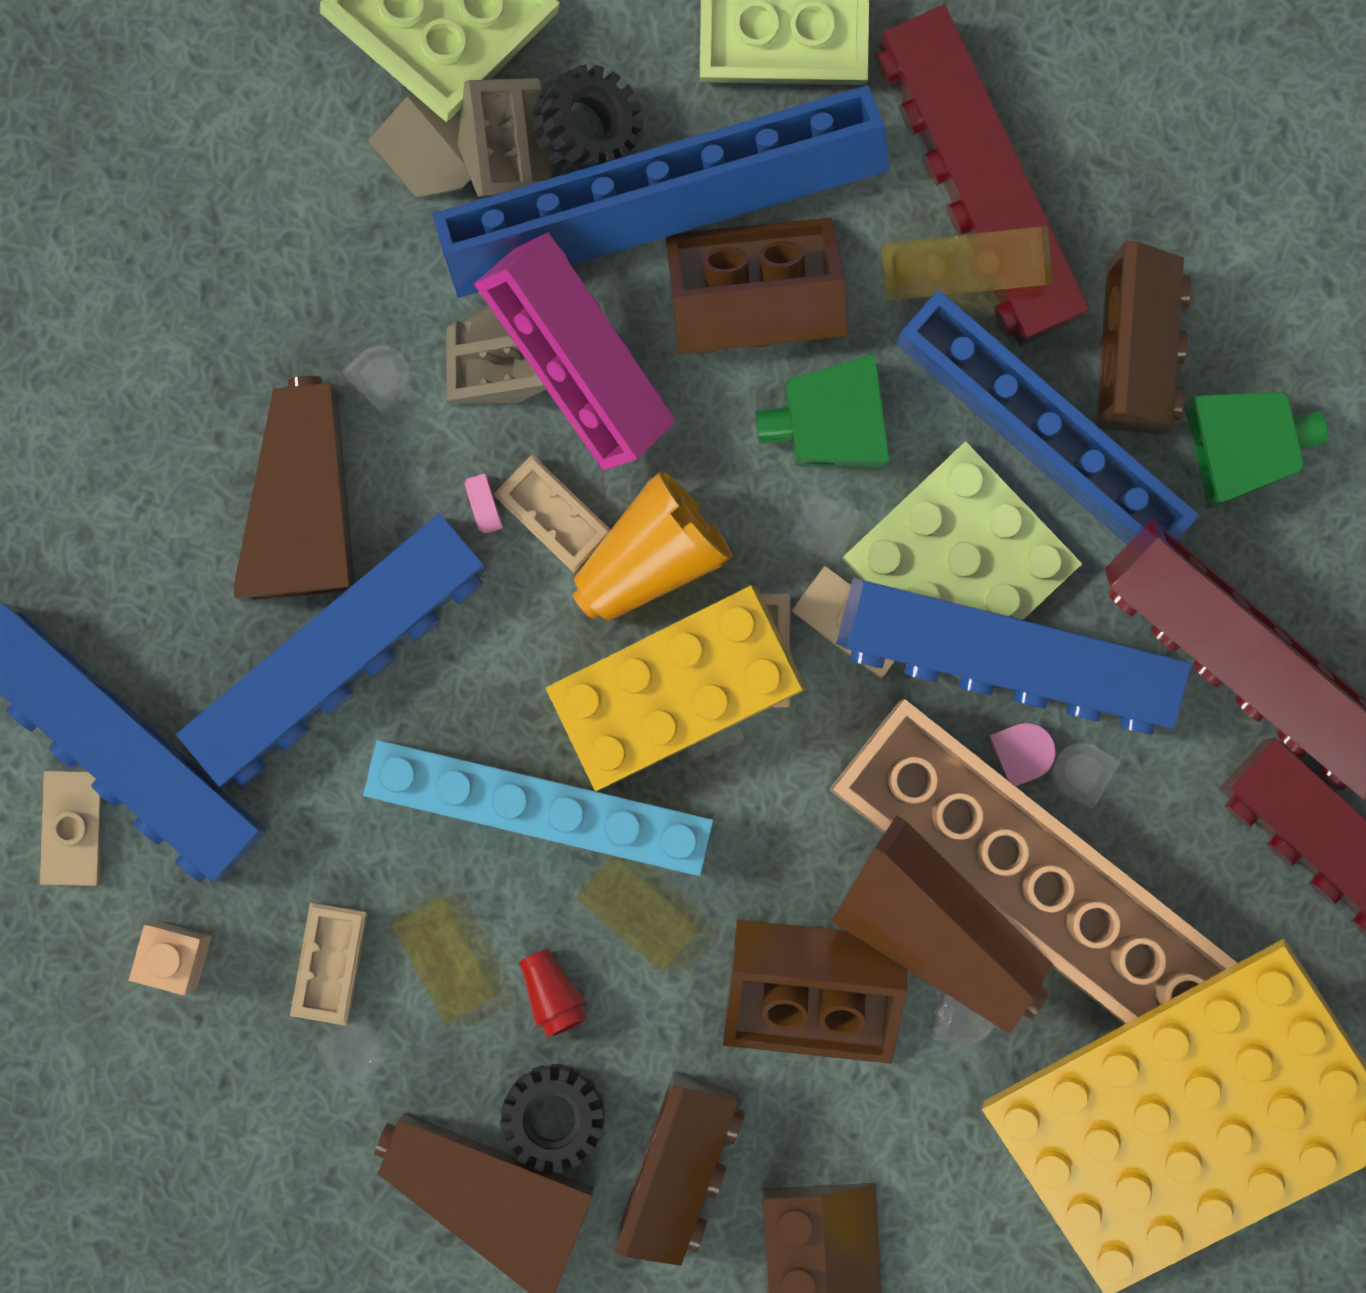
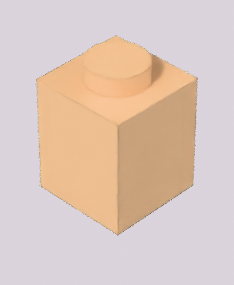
(170, 957)

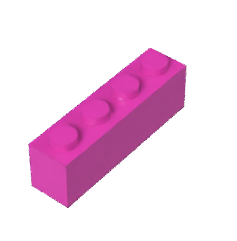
(575, 352)

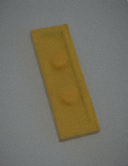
(967, 263)

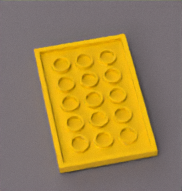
(1191, 1119)

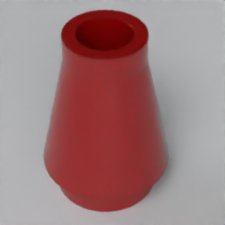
(552, 996)

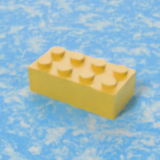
(676, 688)

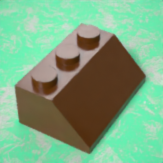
(756, 285)
(1142, 340)
(812, 993)
(679, 1171)
(821, 1239)

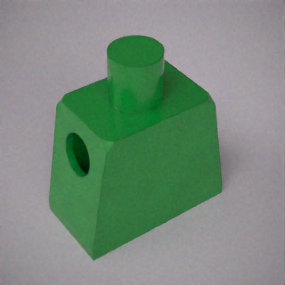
(831, 417)
(1249, 441)

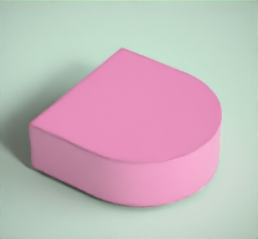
(483, 503)
(1023, 752)

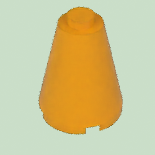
(649, 552)

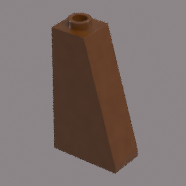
(298, 505)
(943, 929)
(488, 1199)

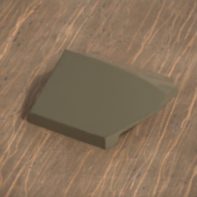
(499, 135)
(422, 149)
(486, 363)

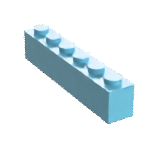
(538, 807)

